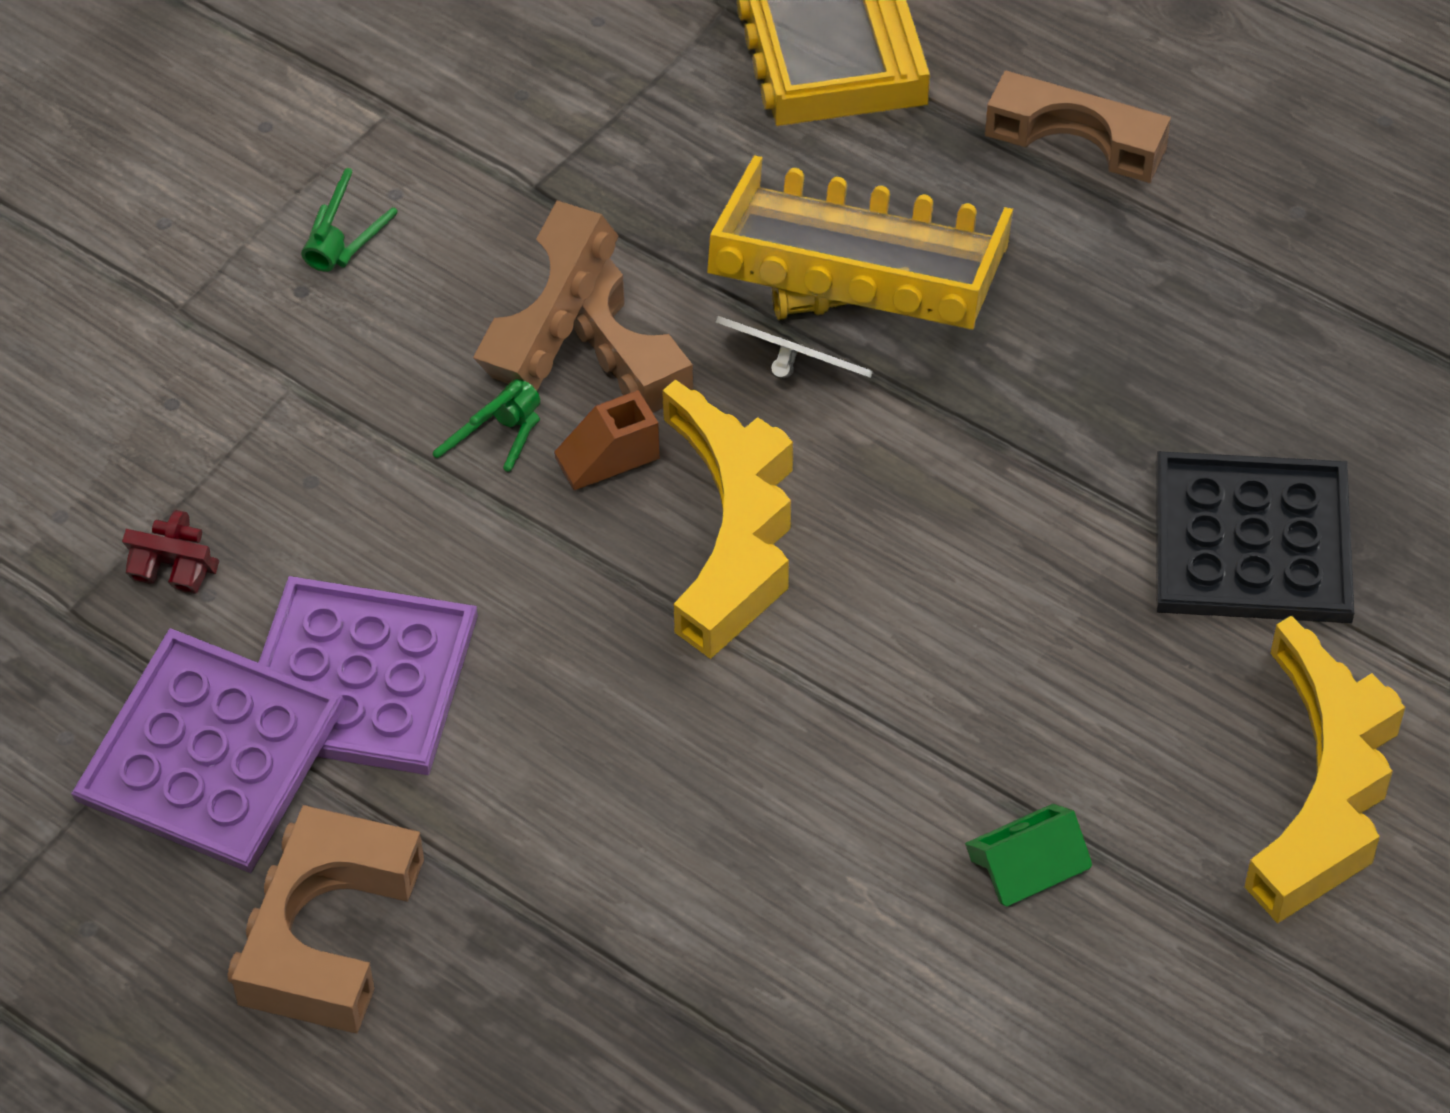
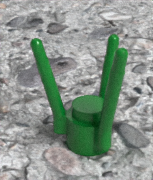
(326, 241)
(511, 408)

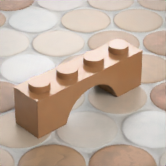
(1031, 108)
(528, 341)
(635, 359)

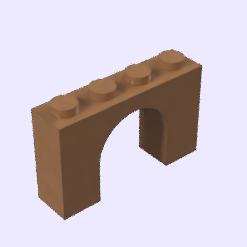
(320, 856)

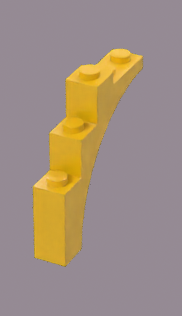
(745, 566)
(1330, 834)

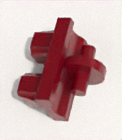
(188, 559)

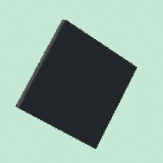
(1253, 537)

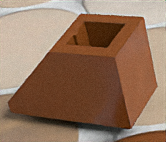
(610, 441)

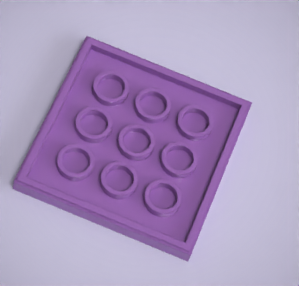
(386, 656)
(209, 750)

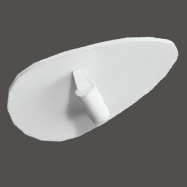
(783, 365)

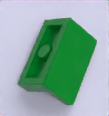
(1032, 853)

